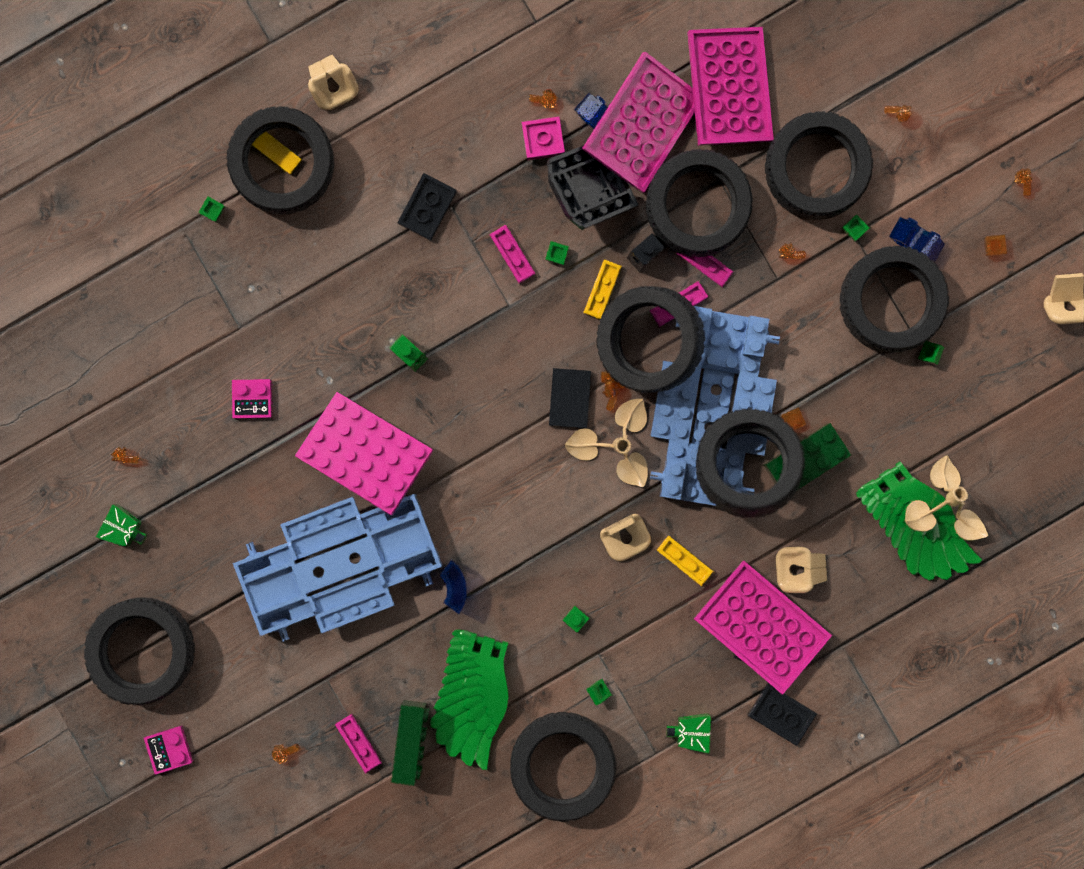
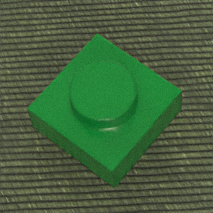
(212, 209)
(855, 228)
(557, 253)
(931, 353)
(575, 619)
(598, 692)

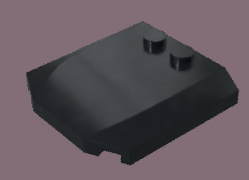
(587, 188)

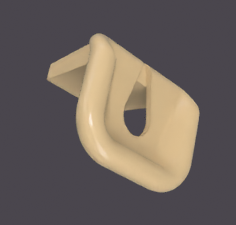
(341, 74)
(1064, 289)
(640, 538)
(813, 565)

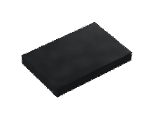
(427, 207)
(569, 398)
(782, 714)

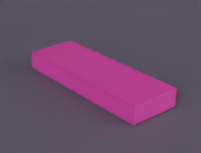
(512, 254)
(710, 267)
(694, 293)
(358, 743)

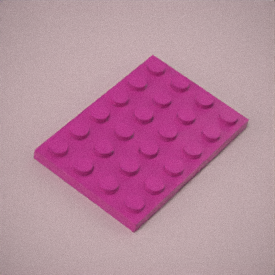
(730, 86)
(642, 122)
(364, 453)
(762, 627)

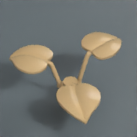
(630, 470)
(946, 476)

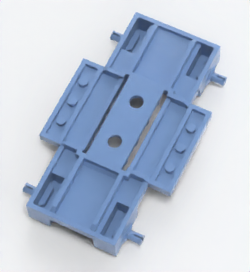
(731, 347)
(279, 586)

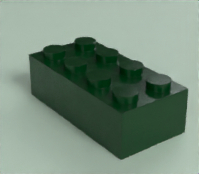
(822, 452)
(409, 741)

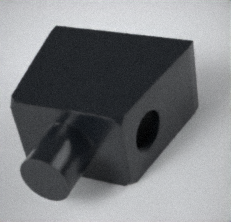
(645, 252)

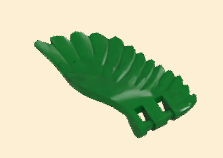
(926, 552)
(471, 698)

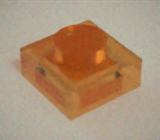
(995, 245)
(794, 418)

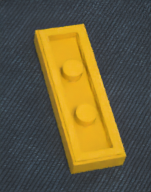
(277, 152)
(602, 289)
(684, 560)

